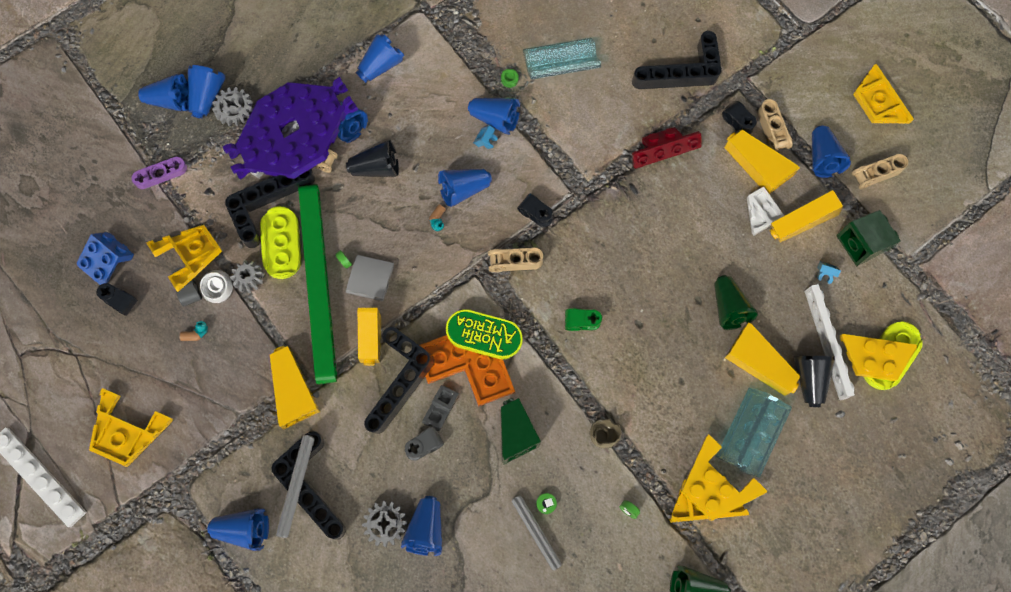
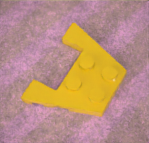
(194, 247)
(119, 439)
(710, 490)

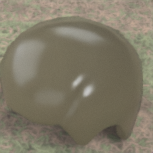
(605, 433)

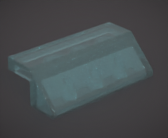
(561, 58)
(754, 432)

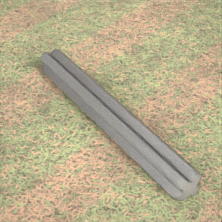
(295, 486)

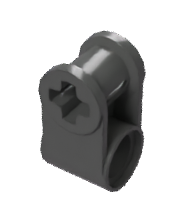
(189, 293)
(427, 442)

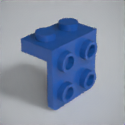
(102, 256)

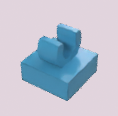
(484, 136)
(827, 269)

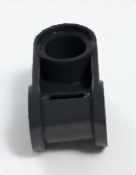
(739, 117)
(533, 209)
(118, 299)

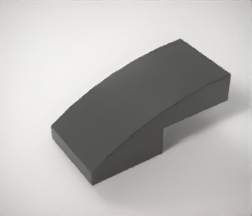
(440, 408)

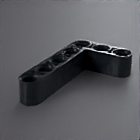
(684, 71)
(263, 198)
(400, 381)
(317, 504)

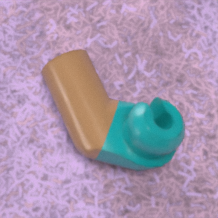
(435, 218)
(195, 335)

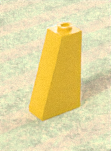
(760, 161)
(806, 217)
(762, 361)
(291, 390)

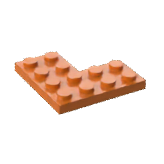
(485, 374)

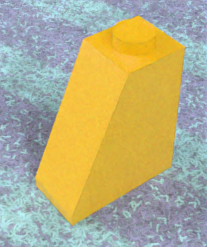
(369, 336)

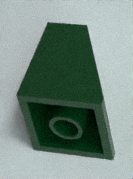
(868, 237)
(517, 431)

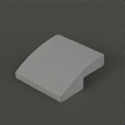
(369, 278)

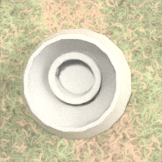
(216, 286)

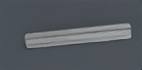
(536, 532)

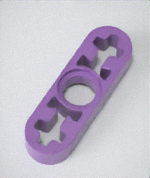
(147, 182)

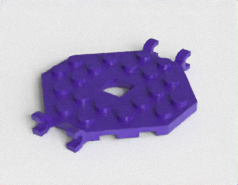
(262, 138)

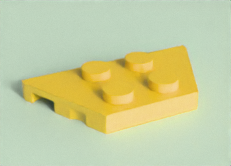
(880, 99)
(877, 357)
(686, 511)

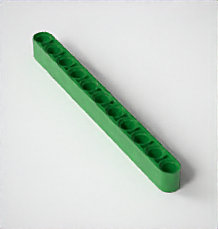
(317, 285)

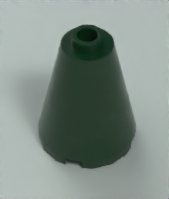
(732, 304)
(693, 581)

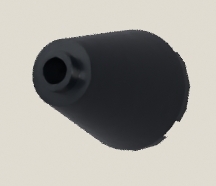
(375, 162)
(814, 377)

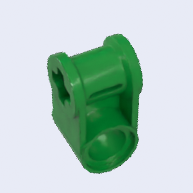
(580, 319)

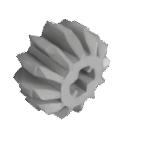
(248, 282)

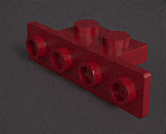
(665, 145)

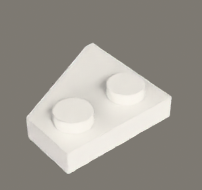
(762, 210)

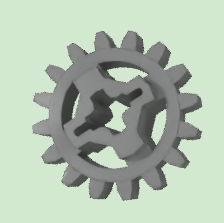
(232, 110)
(375, 524)

